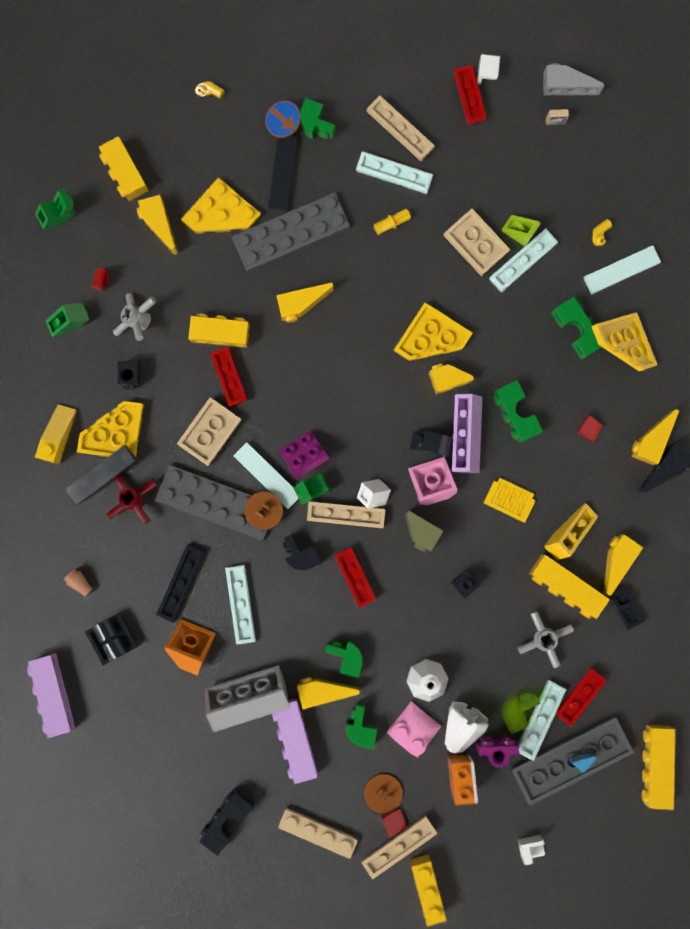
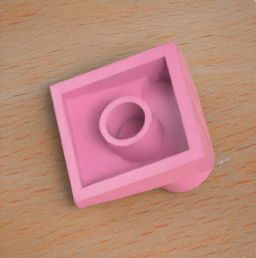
(433, 481)
(414, 729)

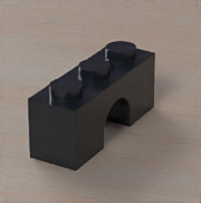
(216, 836)

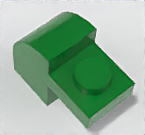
(311, 120)
(55, 212)
(312, 488)
(351, 655)
(359, 733)

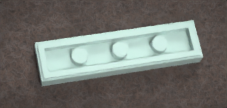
(394, 172)
(523, 260)
(622, 270)
(266, 475)
(240, 604)
(541, 719)

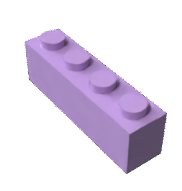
(467, 433)
(51, 695)
(296, 743)

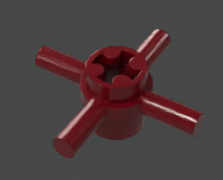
(124, 499)

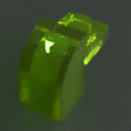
(513, 711)

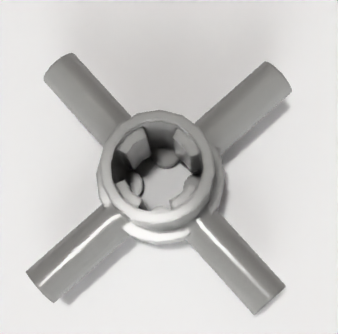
(135, 316)
(552, 641)

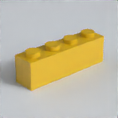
(569, 586)
(659, 767)

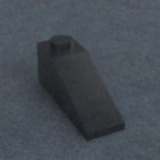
(672, 463)

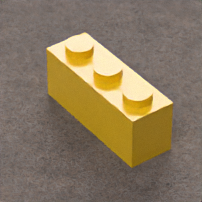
(122, 169)
(219, 331)
(428, 890)

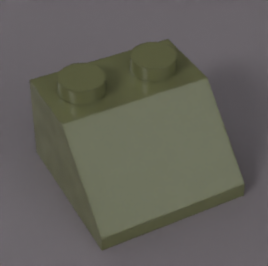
(422, 532)

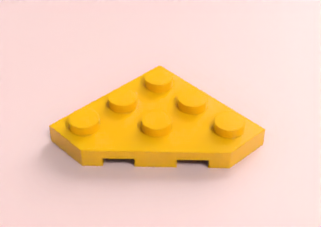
(220, 211)
(431, 335)
(626, 340)
(113, 431)

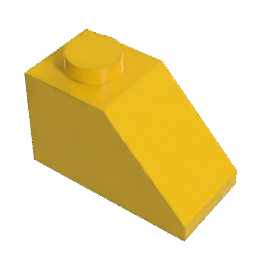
(448, 378)

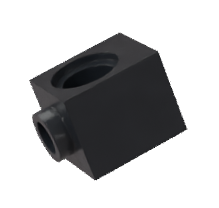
(125, 367)
(464, 584)

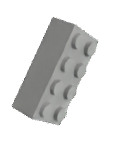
(246, 698)

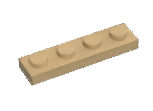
(400, 128)
(346, 515)
(318, 833)
(399, 847)

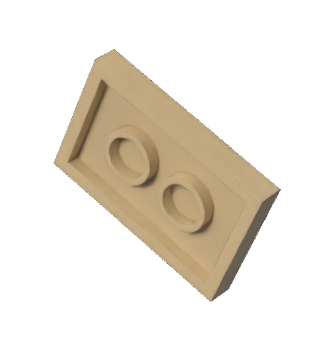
(476, 242)
(209, 431)

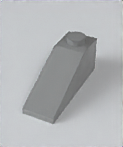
(567, 81)

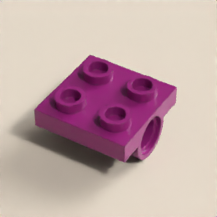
(303, 454)
(489, 746)

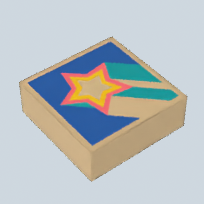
(557, 116)

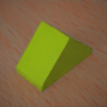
(520, 229)

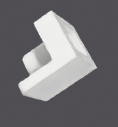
(488, 67)
(373, 493)
(531, 848)

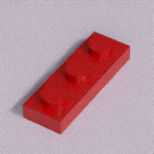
(469, 95)
(228, 376)
(355, 577)
(580, 697)

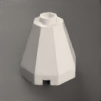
(426, 672)
(463, 727)

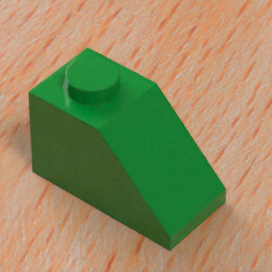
(67, 319)

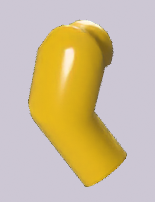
(209, 88)
(598, 232)

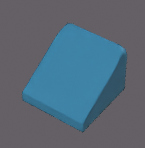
(583, 761)

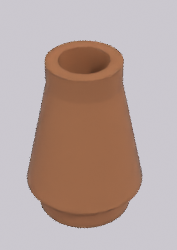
(78, 582)

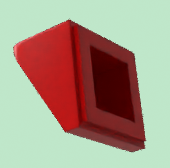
(100, 279)
(589, 428)
(394, 822)

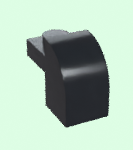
(432, 443)
(300, 560)

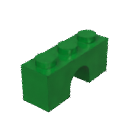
(572, 313)
(521, 427)

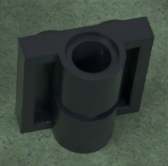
(111, 638)

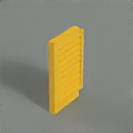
(510, 499)

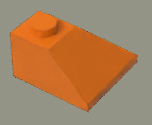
(189, 646)

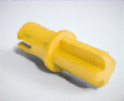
(392, 221)

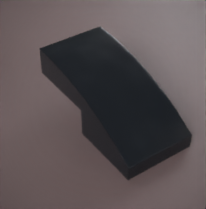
(626, 608)

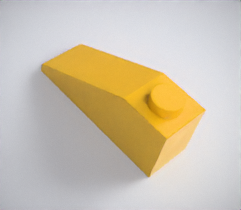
(154, 214)
(297, 303)
(56, 435)
(652, 444)
(571, 533)
(619, 560)
(319, 691)

